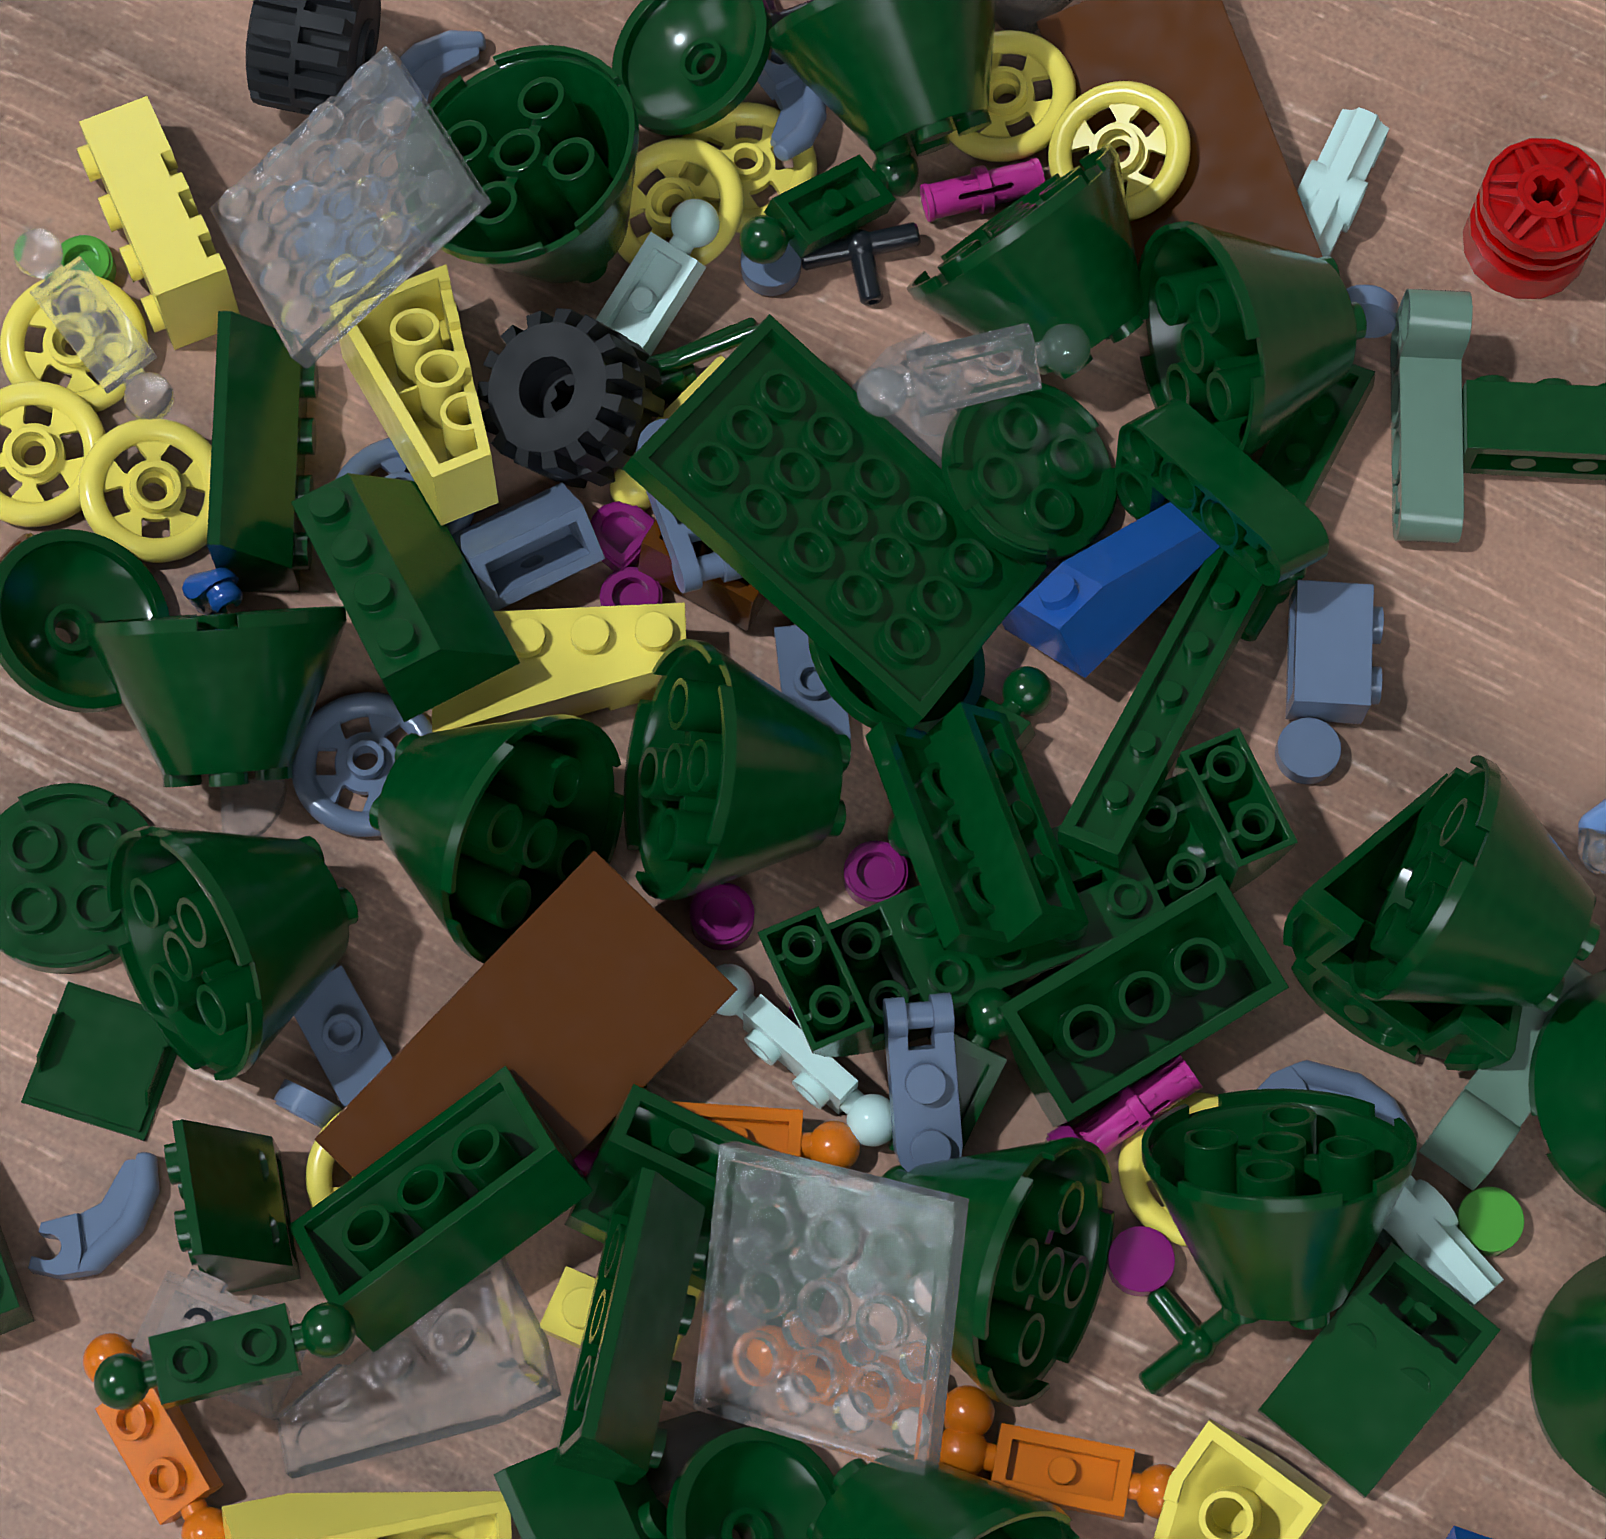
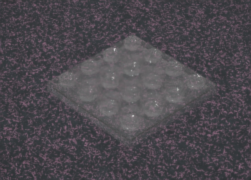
(348, 207)
(830, 1306)

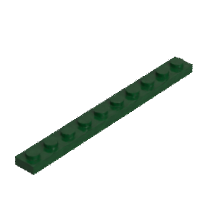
(1199, 644)

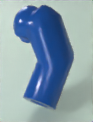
(212, 590)

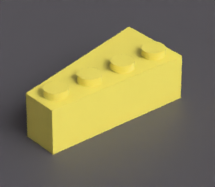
(160, 221)
(423, 392)
(570, 663)

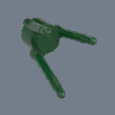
(677, 365)

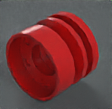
(1535, 218)

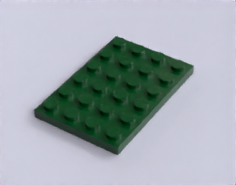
(832, 519)

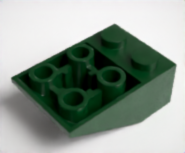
(233, 1205)
(1378, 1370)

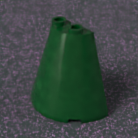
(1323, 938)

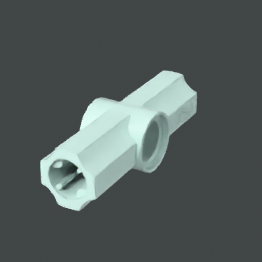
(1337, 181)
(1428, 1233)

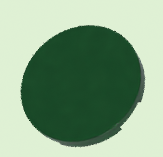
(1029, 474)
(56, 877)

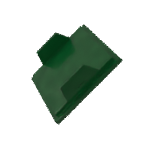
(102, 1062)

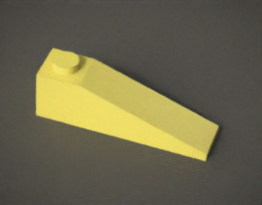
(1236, 1492)
(371, 1516)

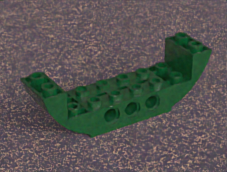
(1202, 824)

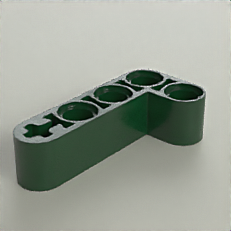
(1188, 462)

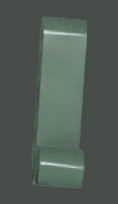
(1428, 414)
(1491, 1105)

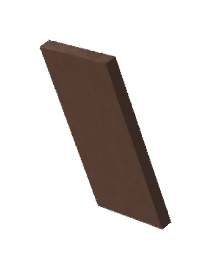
(1193, 57)
(573, 1006)

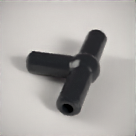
(860, 249)

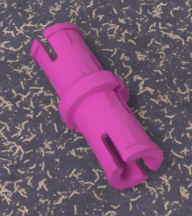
(943, 197)
(1138, 1105)

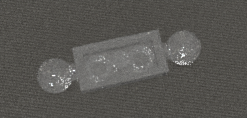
(93, 324)
(973, 369)

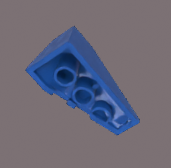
(1110, 589)

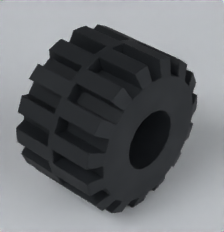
(307, 49)
(569, 397)

